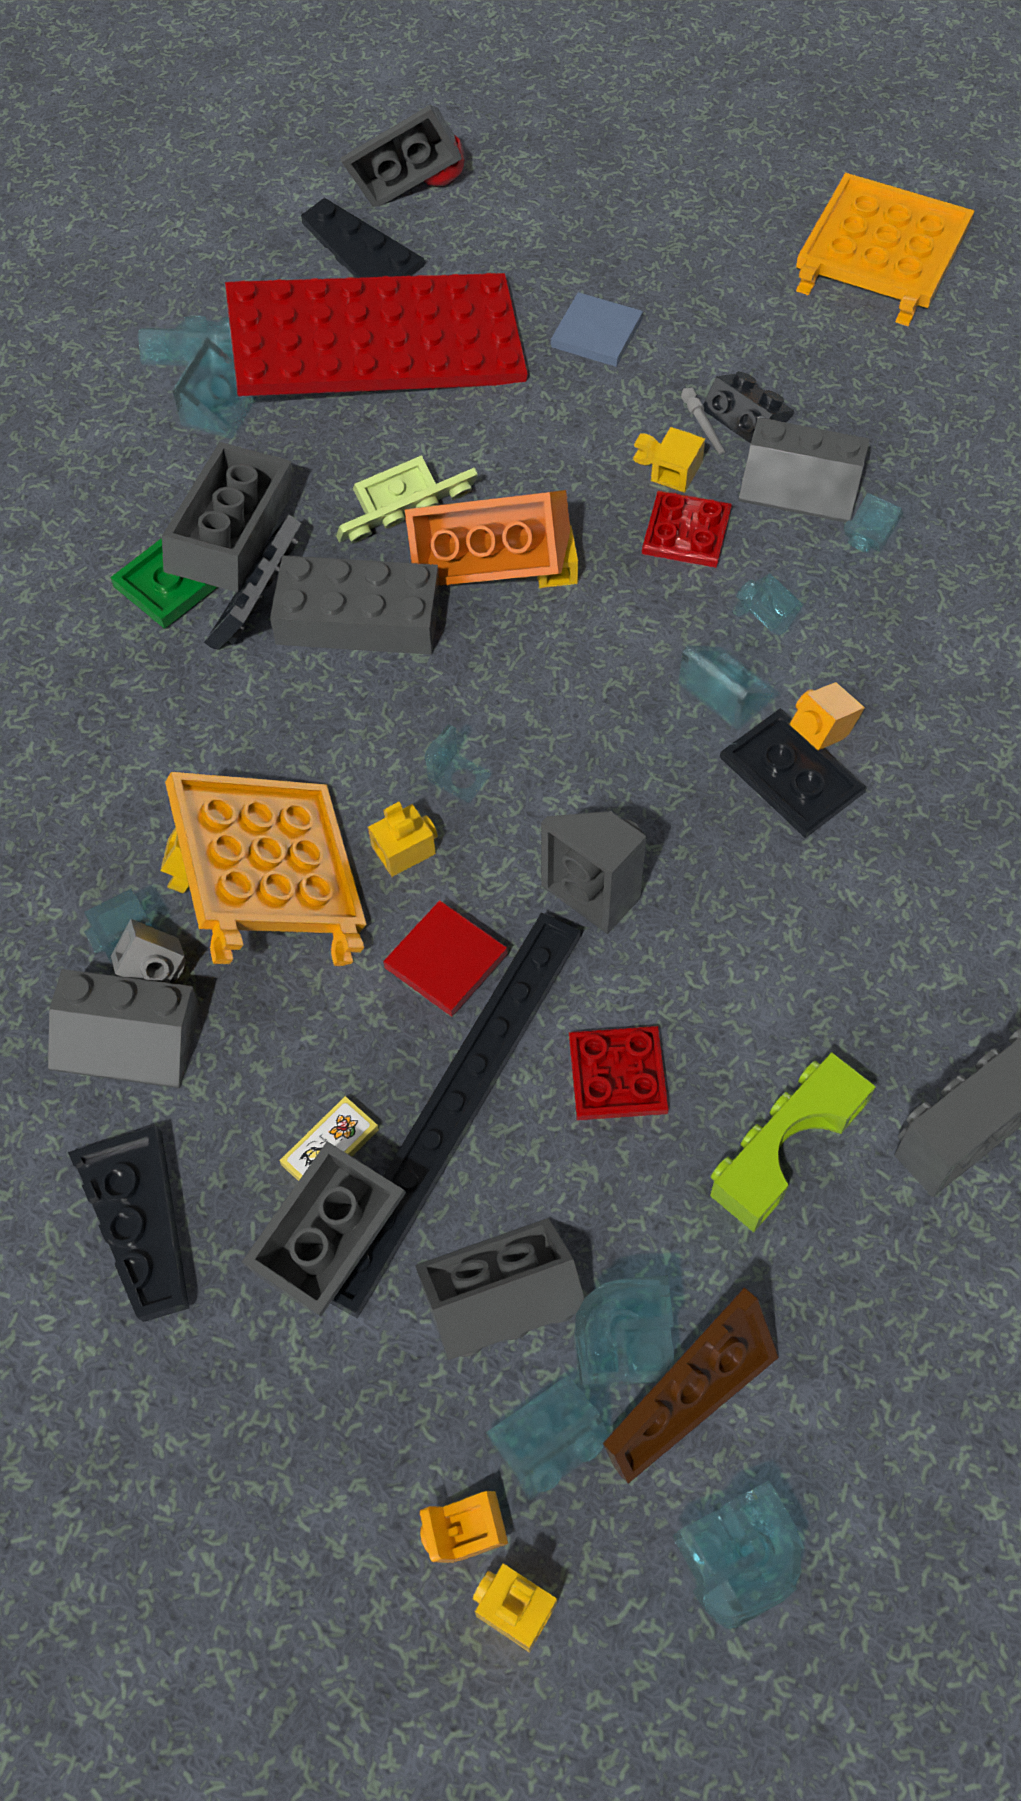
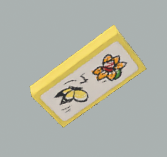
(342, 1126)

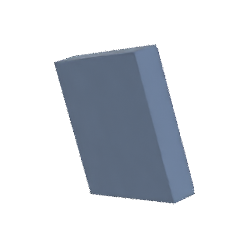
(597, 329)

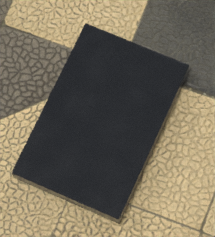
(791, 774)

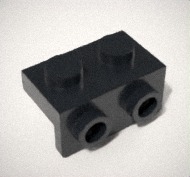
(739, 403)

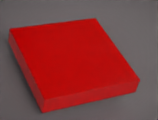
(686, 529)
(445, 958)
(617, 1073)

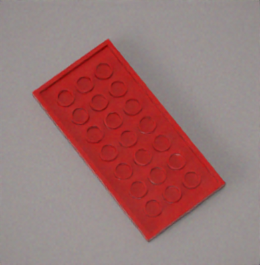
(373, 334)

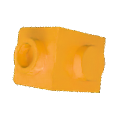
(463, 1528)

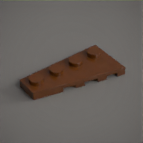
(698, 1384)

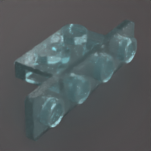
(180, 344)

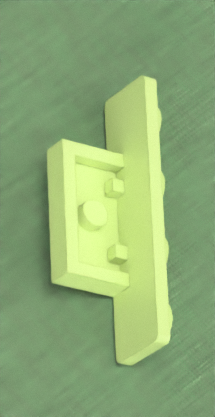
(397, 489)

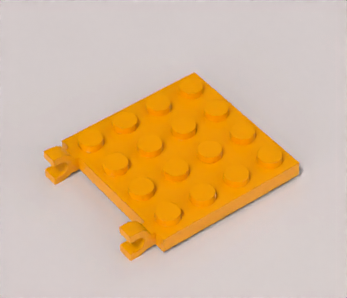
(884, 242)
(264, 861)

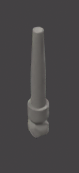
(695, 407)

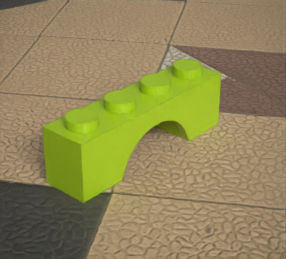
(826, 1100)

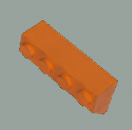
(491, 537)

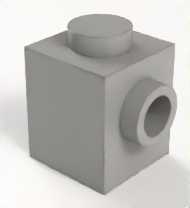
(148, 954)

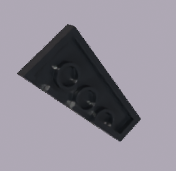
(359, 245)
(262, 574)
(135, 1209)

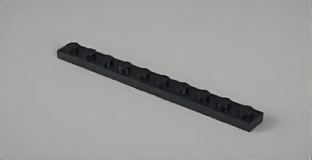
(461, 1096)

